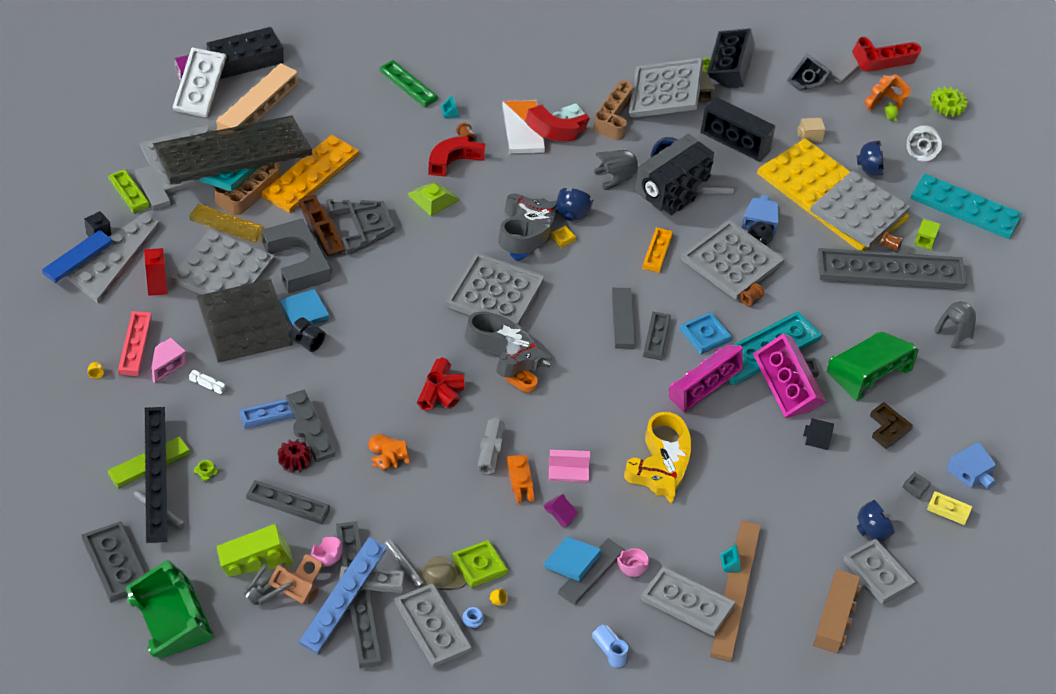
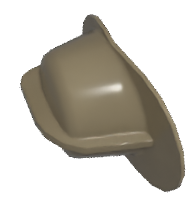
(442, 573)

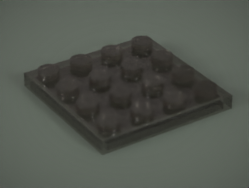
(244, 320)

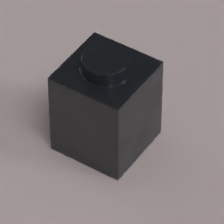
(97, 222)
(818, 433)

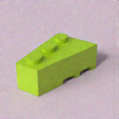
(253, 550)

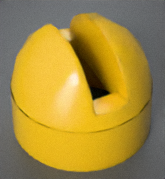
(95, 370)
(498, 597)

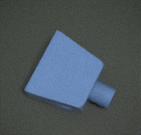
(761, 211)
(973, 466)

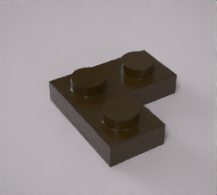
(892, 425)

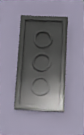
(113, 559)

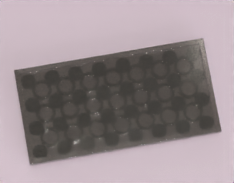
(231, 149)

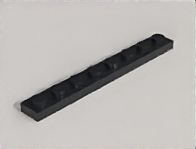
(155, 475)

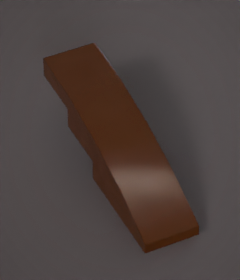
(321, 225)

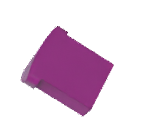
(561, 510)

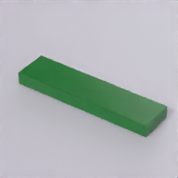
(408, 83)

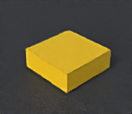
(563, 236)

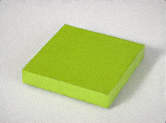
(479, 563)

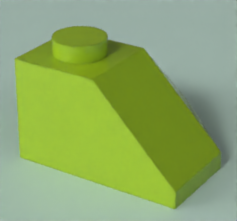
(433, 197)

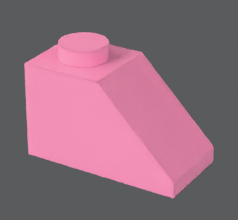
(167, 359)

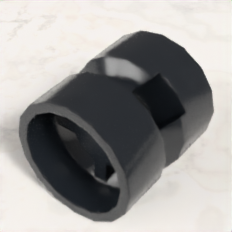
(307, 335)

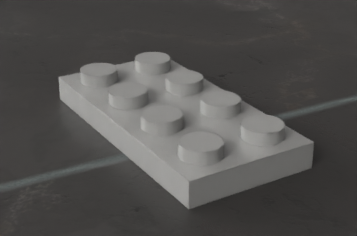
(688, 601)
(432, 625)

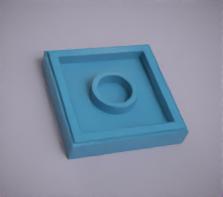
(304, 305)
(705, 333)
(572, 558)

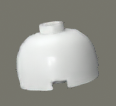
(924, 143)

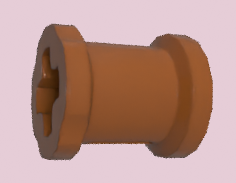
(464, 129)
(891, 241)
(752, 294)

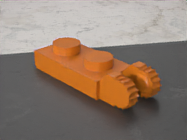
(520, 477)

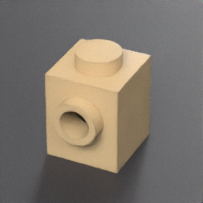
(811, 129)

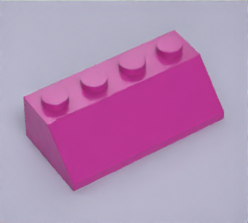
(789, 376)
(706, 377)

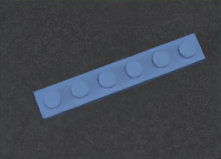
(343, 595)

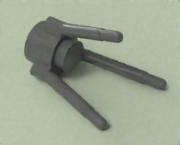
(256, 592)

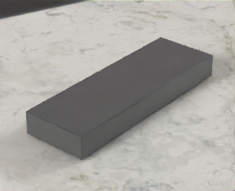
(656, 335)

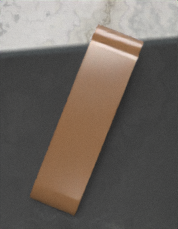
(608, 117)
(248, 191)

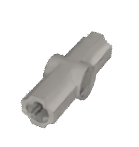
(491, 446)

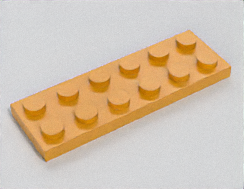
(310, 173)

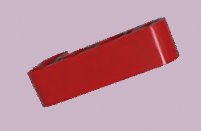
(885, 57)

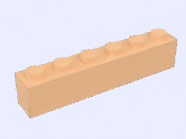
(260, 98)

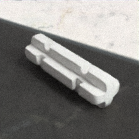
(207, 381)

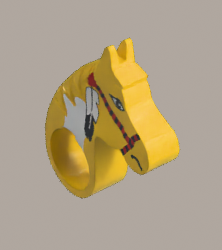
(668, 462)

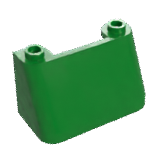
(871, 360)
(170, 610)

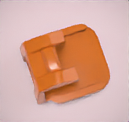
(885, 89)

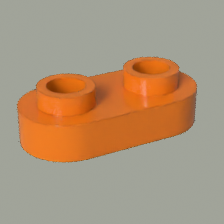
(524, 381)

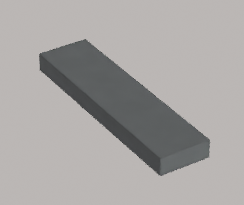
(622, 318)
(288, 502)
(575, 590)

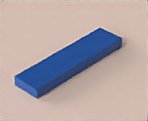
(77, 256)

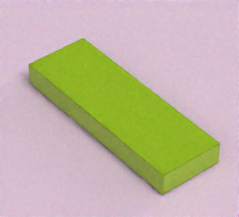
(129, 191)

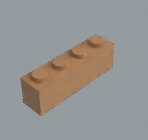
(836, 611)

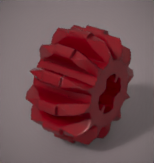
(294, 455)

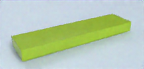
(135, 467)

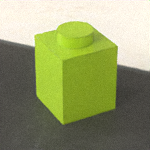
(927, 234)

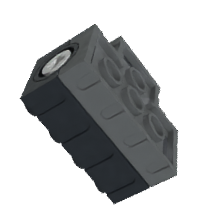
(674, 174)

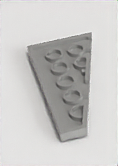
(100, 271)

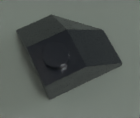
(809, 74)

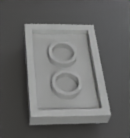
(878, 571)

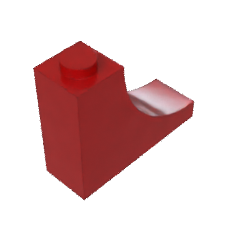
(155, 271)

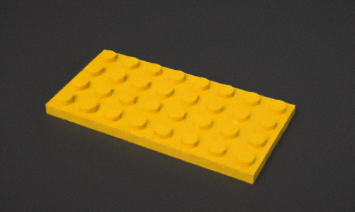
(807, 175)

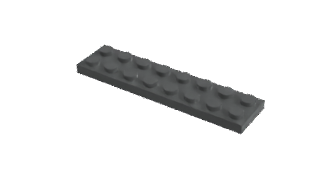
(891, 268)

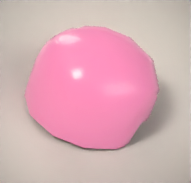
(328, 552)
(633, 562)

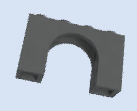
(299, 237)

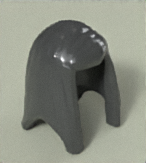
(619, 163)
(963, 315)

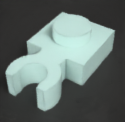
(569, 112)

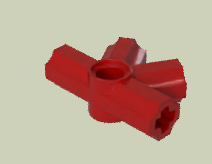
(441, 386)

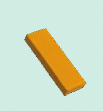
(657, 250)

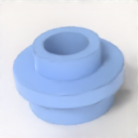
(473, 612)

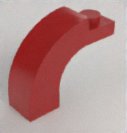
(555, 128)
(452, 150)

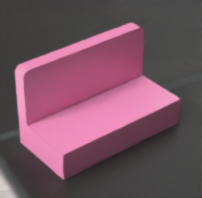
(569, 465)

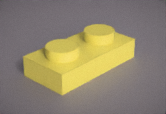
(949, 508)

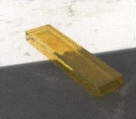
(226, 223)

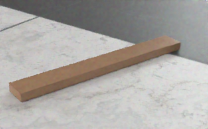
(736, 590)

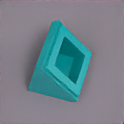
(450, 108)
(730, 560)

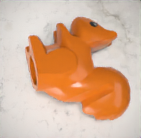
(391, 451)

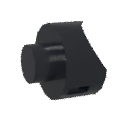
(762, 232)

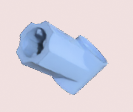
(611, 645)

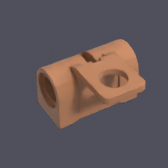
(302, 583)

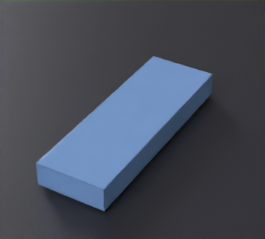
(265, 413)

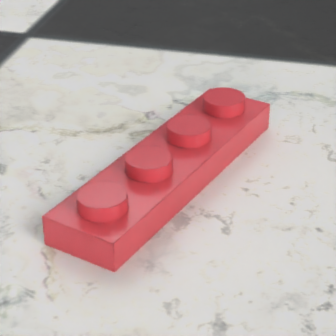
(134, 343)

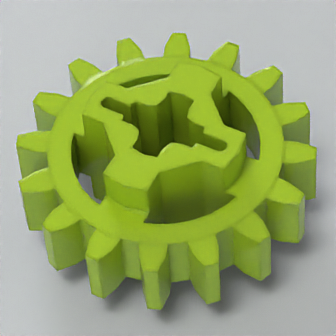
(948, 101)

